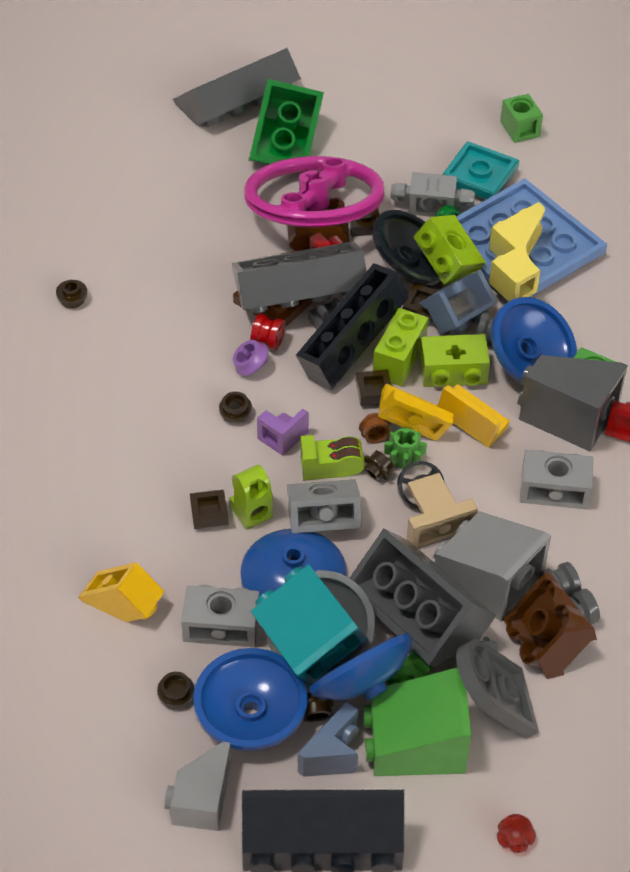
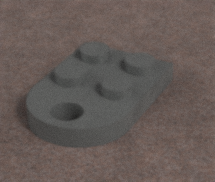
(496, 686)

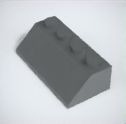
(236, 89)
(298, 276)
(419, 598)

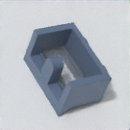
(460, 302)

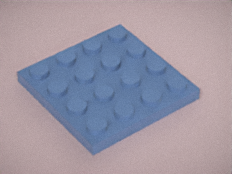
(560, 248)

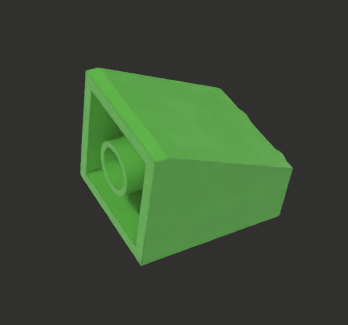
(419, 727)

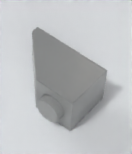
(200, 790)

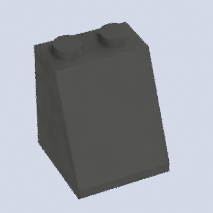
(571, 397)

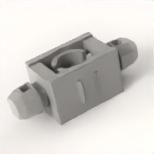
(431, 193)

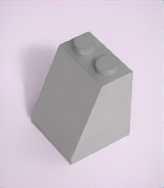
(494, 560)

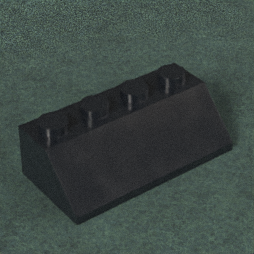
(322, 830)

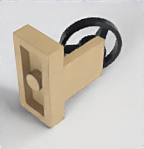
(439, 510)

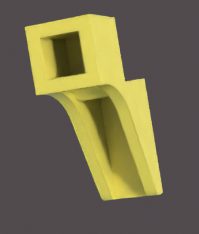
(512, 243)

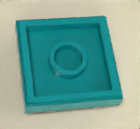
(481, 170)

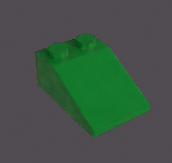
(285, 123)

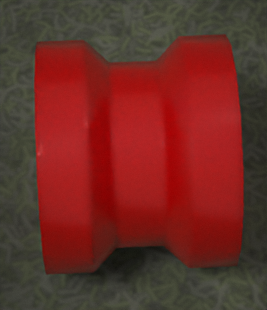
(268, 331)

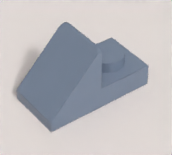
(329, 749)

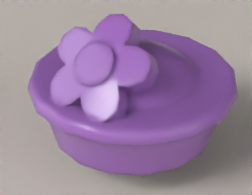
(250, 357)

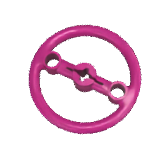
(313, 191)

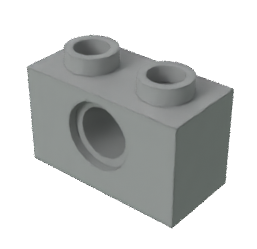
(556, 479)
(324, 506)
(203, 624)

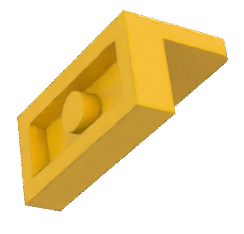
(414, 413)
(473, 415)

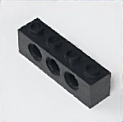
(352, 326)

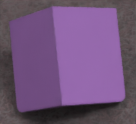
(282, 431)

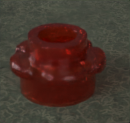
(519, 824)

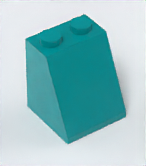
(307, 624)

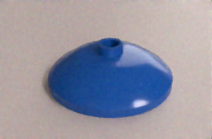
(529, 329)
(269, 558)
(365, 672)
(244, 682)

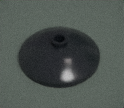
(395, 243)

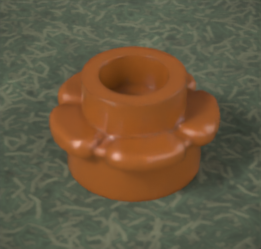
(374, 428)

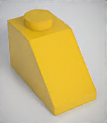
(123, 592)

